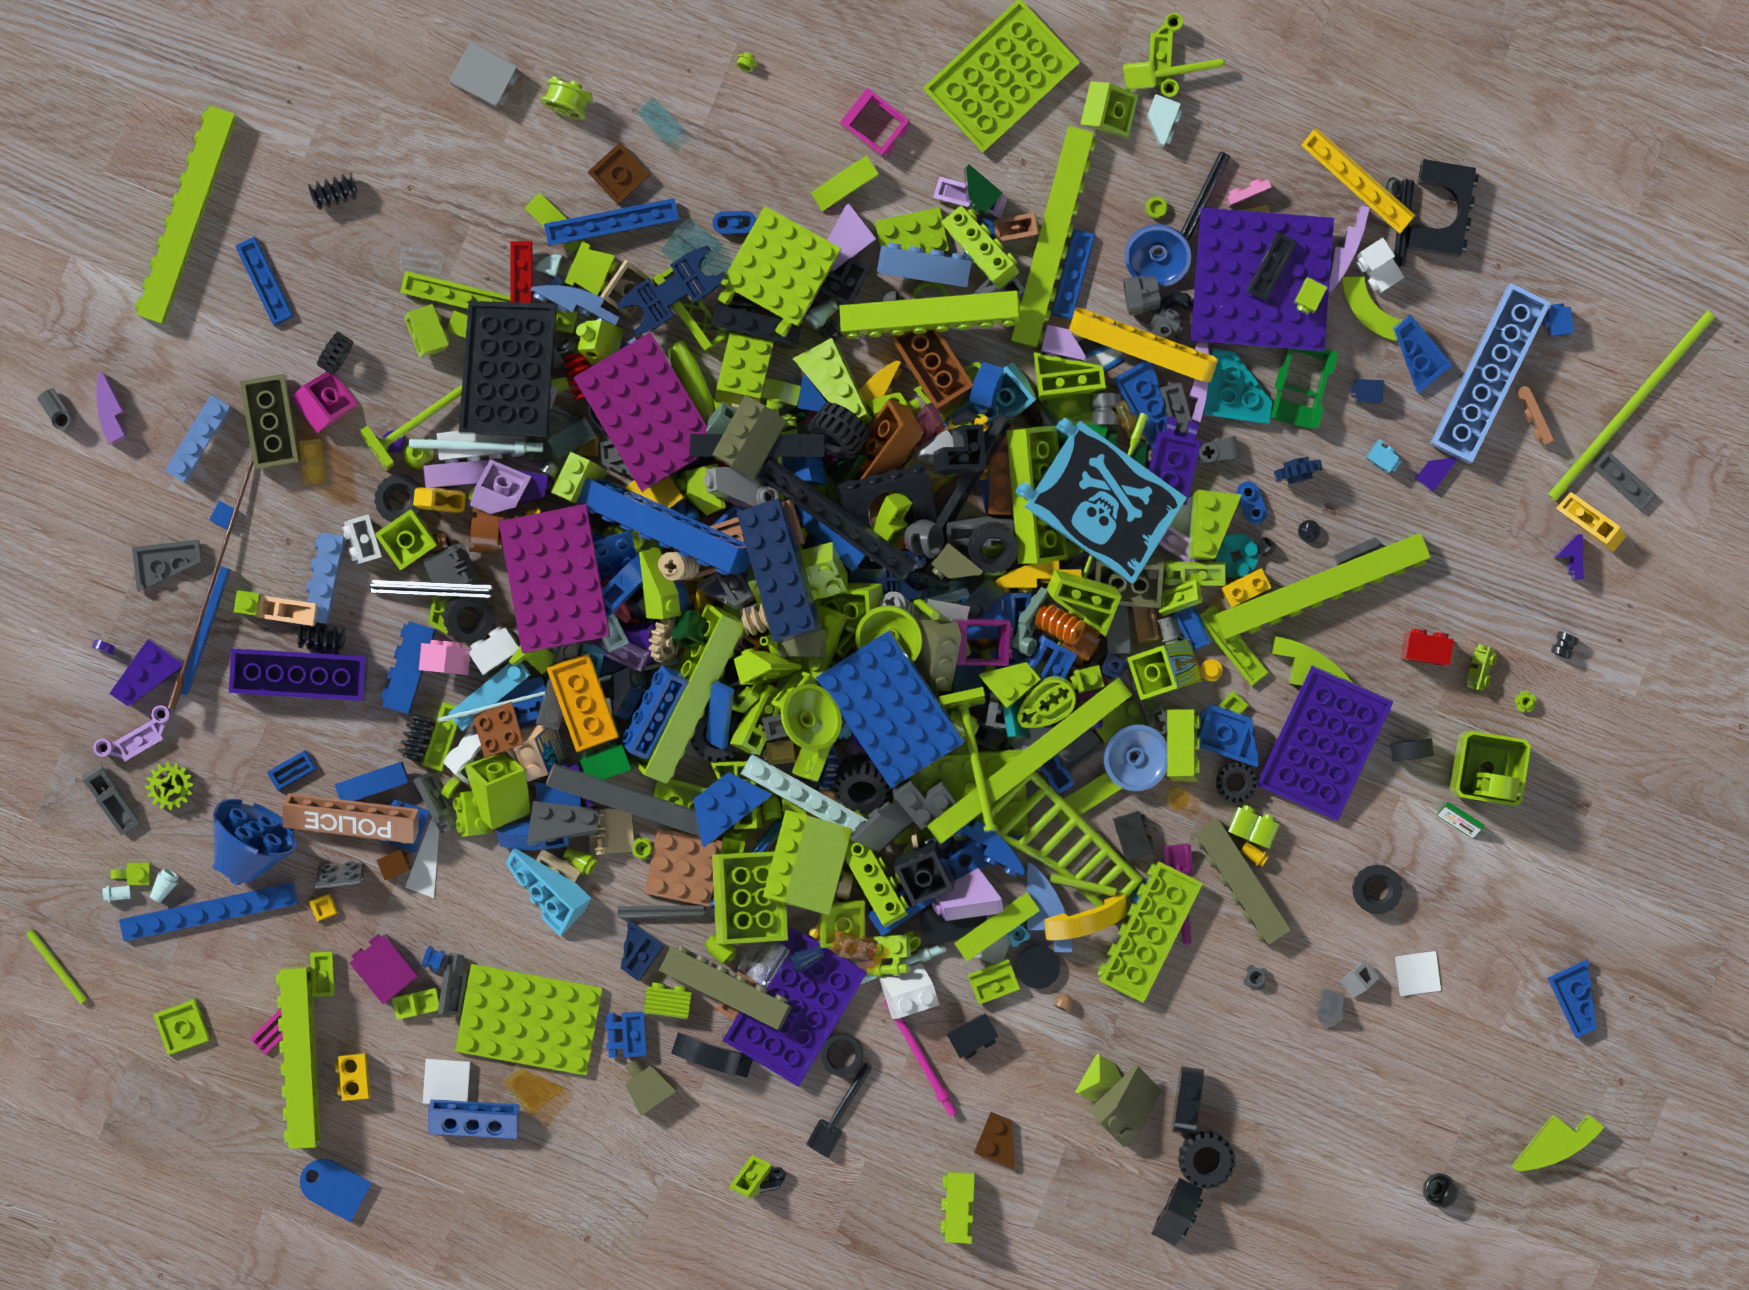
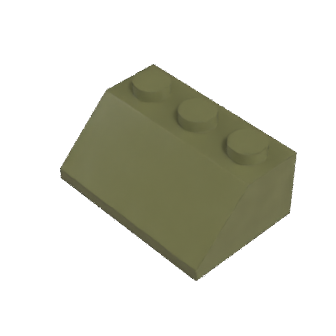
(749, 437)
(953, 565)
(1145, 590)
(938, 653)

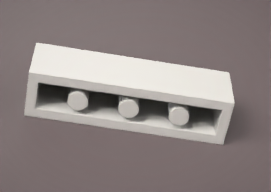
(453, 455)

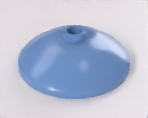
(1146, 768)

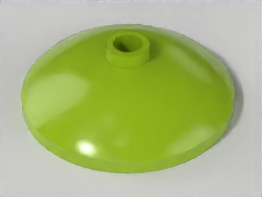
(895, 619)
(820, 714)

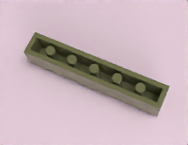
(1242, 882)
(726, 988)

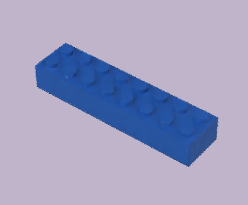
(665, 525)

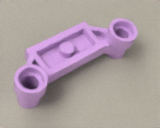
(137, 740)

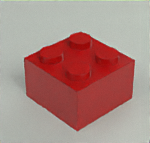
(1427, 648)

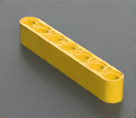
(1143, 344)

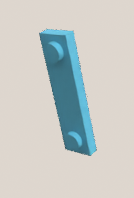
(491, 692)

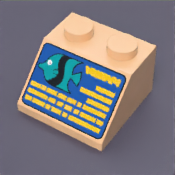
(540, 751)

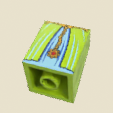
(1165, 669)

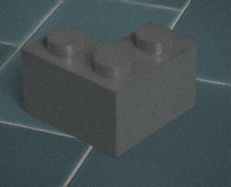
(925, 805)

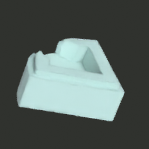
(550, 265)

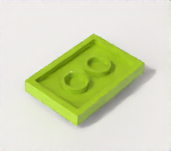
(914, 229)

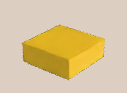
(323, 907)

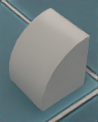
(1359, 979)

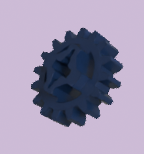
(1298, 470)
(829, 771)

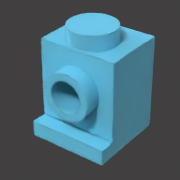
(1383, 457)

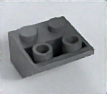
(883, 826)

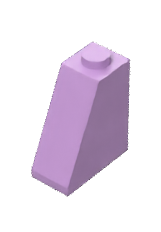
(851, 236)
(969, 898)

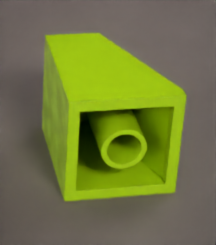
(573, 475)
(499, 789)

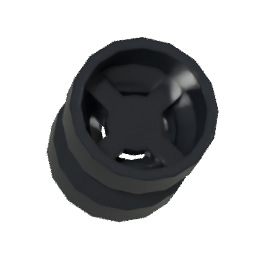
(1564, 645)

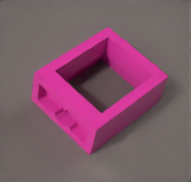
(856, 110)

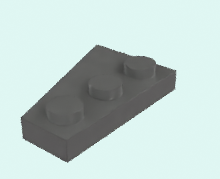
(559, 821)

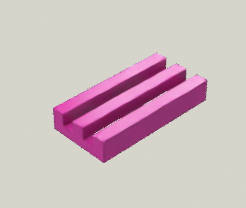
(262, 1029)

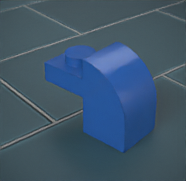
(986, 388)

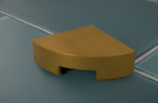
(591, 448)

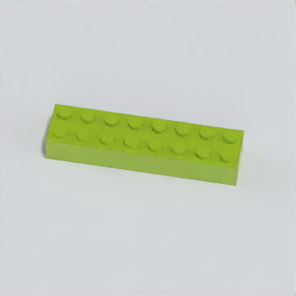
(701, 667)
(299, 1057)

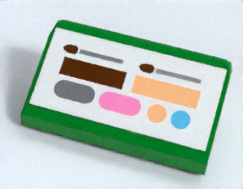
(1460, 820)

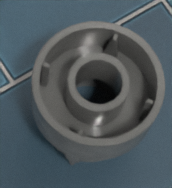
(1141, 294)

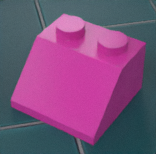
(324, 401)

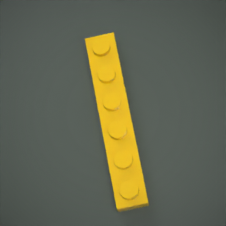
(1358, 180)

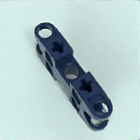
(672, 290)
(874, 573)

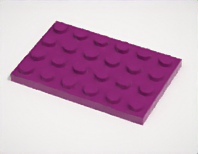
(643, 410)
(554, 578)

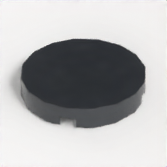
(1038, 966)

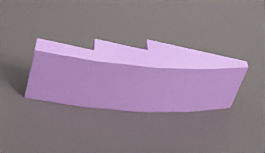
(1343, 256)
(1199, 388)

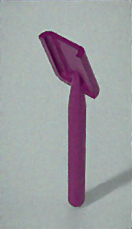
(1180, 858)

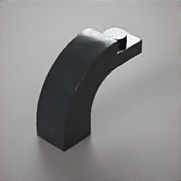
(711, 1055)

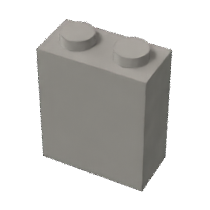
(484, 75)

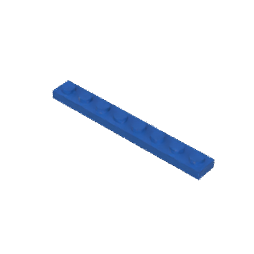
(208, 911)

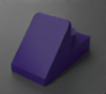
(1573, 550)

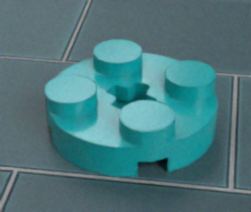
(1247, 549)

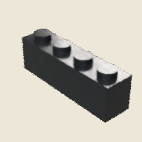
(755, 325)

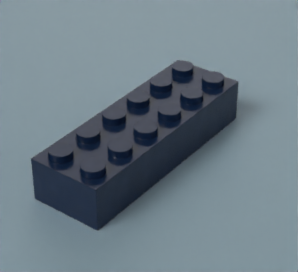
(779, 570)

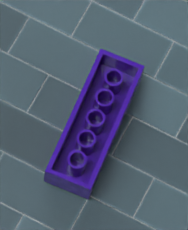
(298, 674)

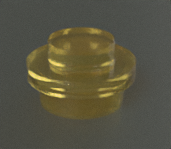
(1177, 798)

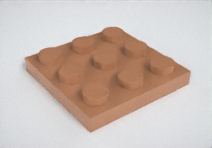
(682, 867)

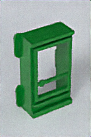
(1295, 413)

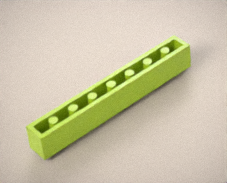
(930, 314)

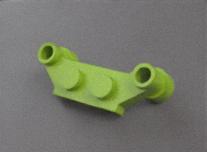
(1161, 51)

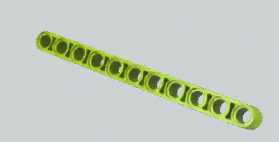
(1031, 759)

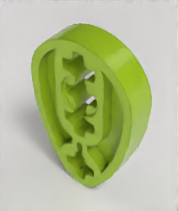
(1043, 691)

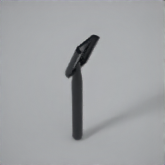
(826, 1133)

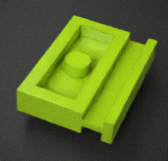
(993, 981)

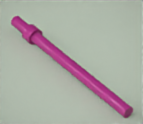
(941, 1094)

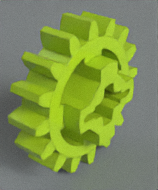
(165, 796)

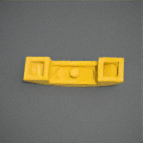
(1086, 922)

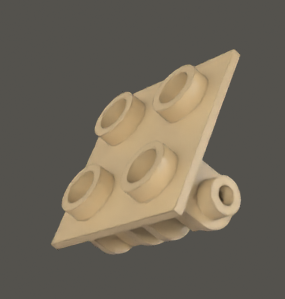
(613, 833)

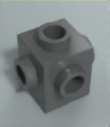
(1167, 324)

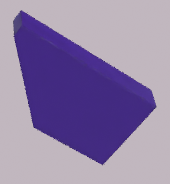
(1434, 472)

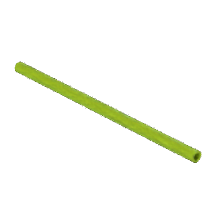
(1631, 406)

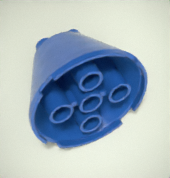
(248, 840)

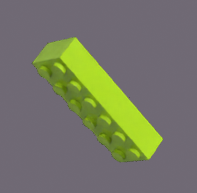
(1030, 456)

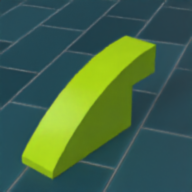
(1302, 660)
(1556, 1143)

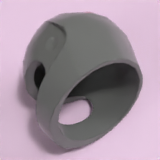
(924, 538)

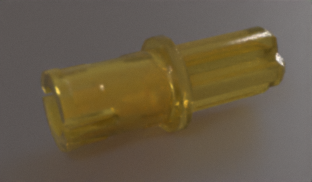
(1128, 420)

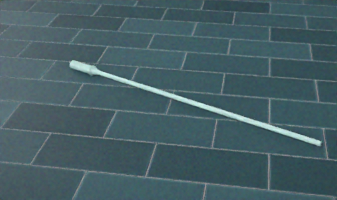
(541, 694)

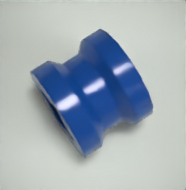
(433, 958)

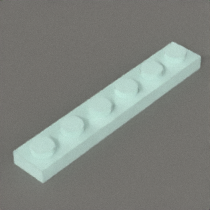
(800, 794)

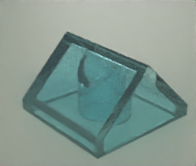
(688, 238)

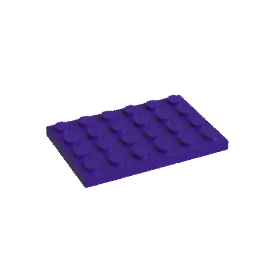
(1324, 742)
(817, 1004)

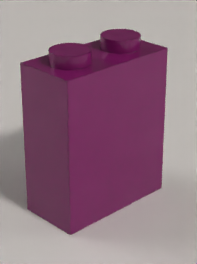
(383, 968)

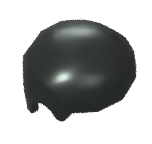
(1440, 1190)

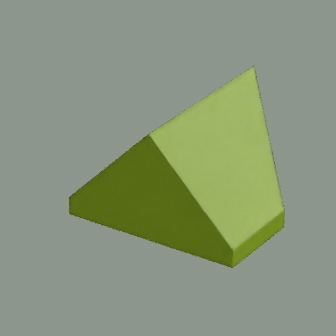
(1098, 1079)

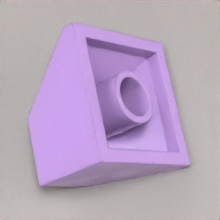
(499, 488)

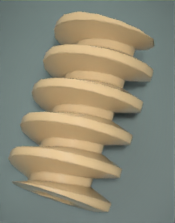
(678, 567)
(755, 620)

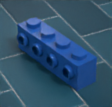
(654, 712)

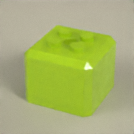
(1506, 754)

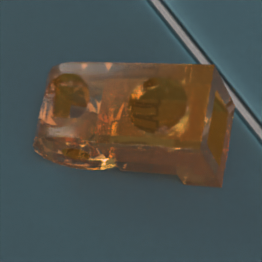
(854, 946)

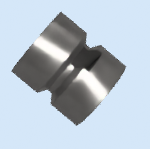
(1105, 409)

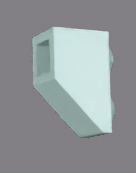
(1161, 118)

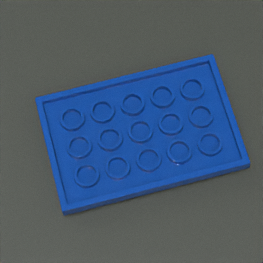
(890, 709)

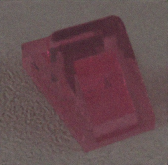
(930, 422)

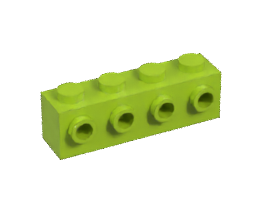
(980, 247)
(875, 883)

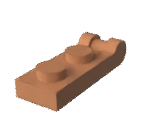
(1534, 415)

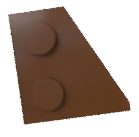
(997, 1140)

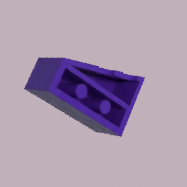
(145, 673)

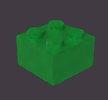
(607, 763)

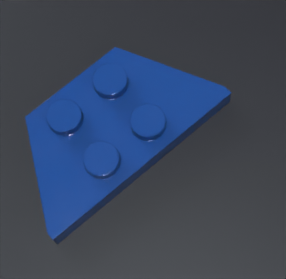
(1228, 734)
(725, 805)

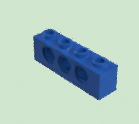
(464, 1111)

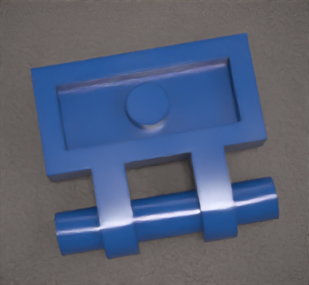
(633, 1034)

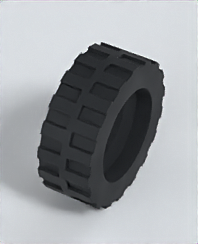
(384, 490)
(988, 531)
(476, 632)
(1377, 906)

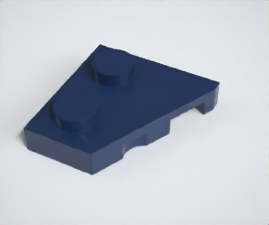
(639, 951)

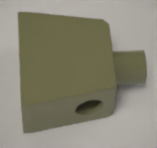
(647, 1086)

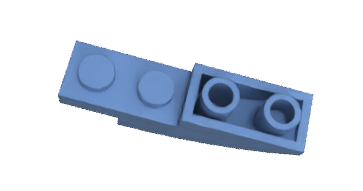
(568, 297)

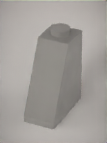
(733, 486)

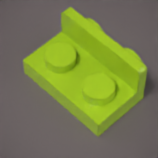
(810, 763)

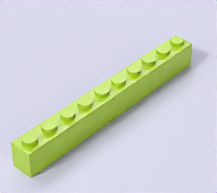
(186, 214)
(1052, 237)
(1322, 586)

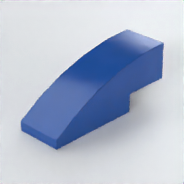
(372, 782)

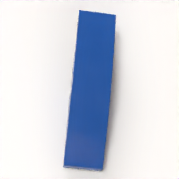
(847, 553)

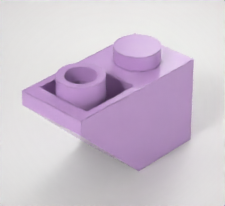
(1062, 344)

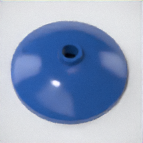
(1167, 265)

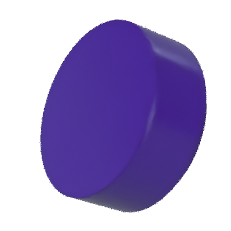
(397, 445)
(103, 647)

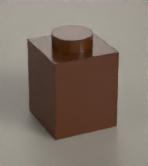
(394, 864)

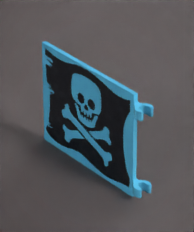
(1104, 501)

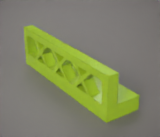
(687, 317)

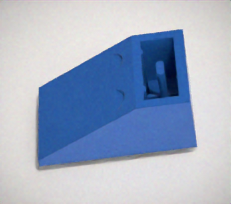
(1007, 607)

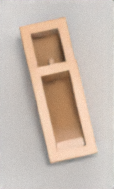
(287, 610)

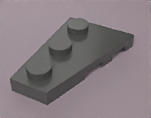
(162, 561)

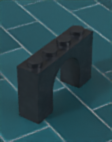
(1459, 182)
(911, 481)

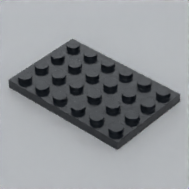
(508, 368)

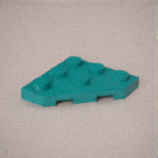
(1235, 392)

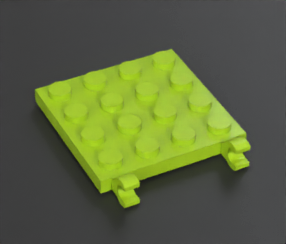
(780, 268)

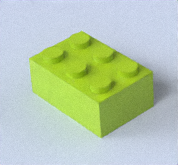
(743, 369)

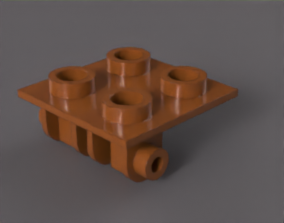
(498, 730)

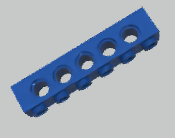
(958, 871)

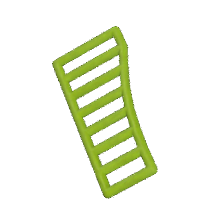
(1075, 819)

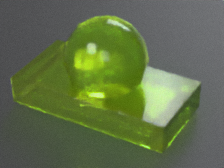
(1070, 407)

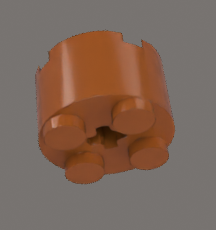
(485, 532)
(1086, 647)

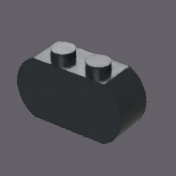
(939, 930)
(1187, 1100)

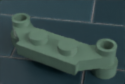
(1026, 626)

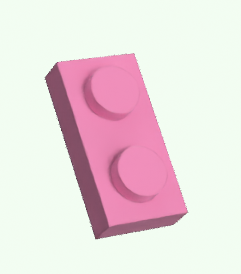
(1238, 195)

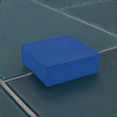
(222, 514)

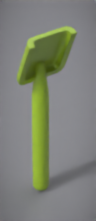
(1143, 74)

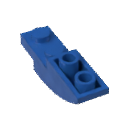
(622, 586)
(516, 836)
(995, 849)

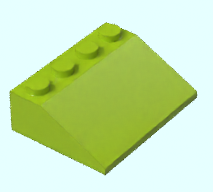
(807, 862)
(739, 903)

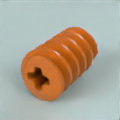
(1059, 624)

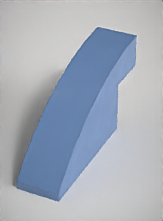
(1047, 902)

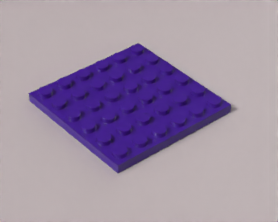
(1227, 259)

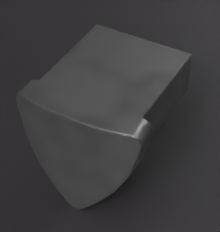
(1330, 1008)

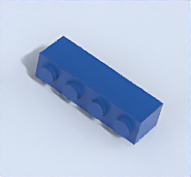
(406, 674)

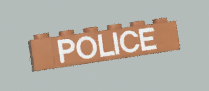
(350, 818)

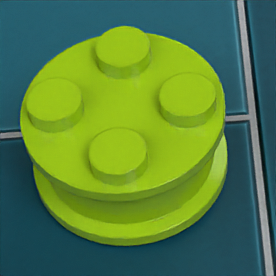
(566, 98)

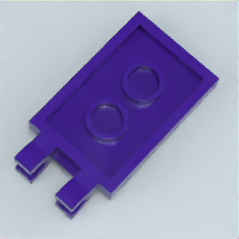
(1176, 456)

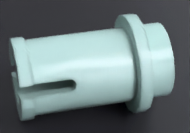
(116, 893)

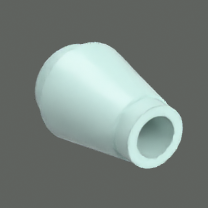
(821, 314)
(164, 883)

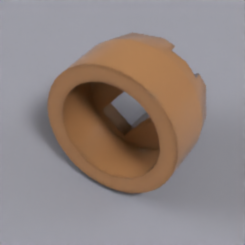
(1063, 1002)

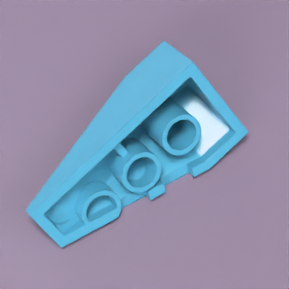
(1011, 399)
(555, 895)

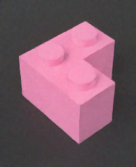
(444, 657)

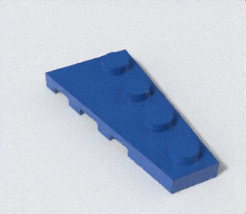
(1142, 393)

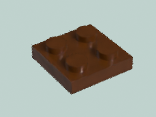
(618, 173)

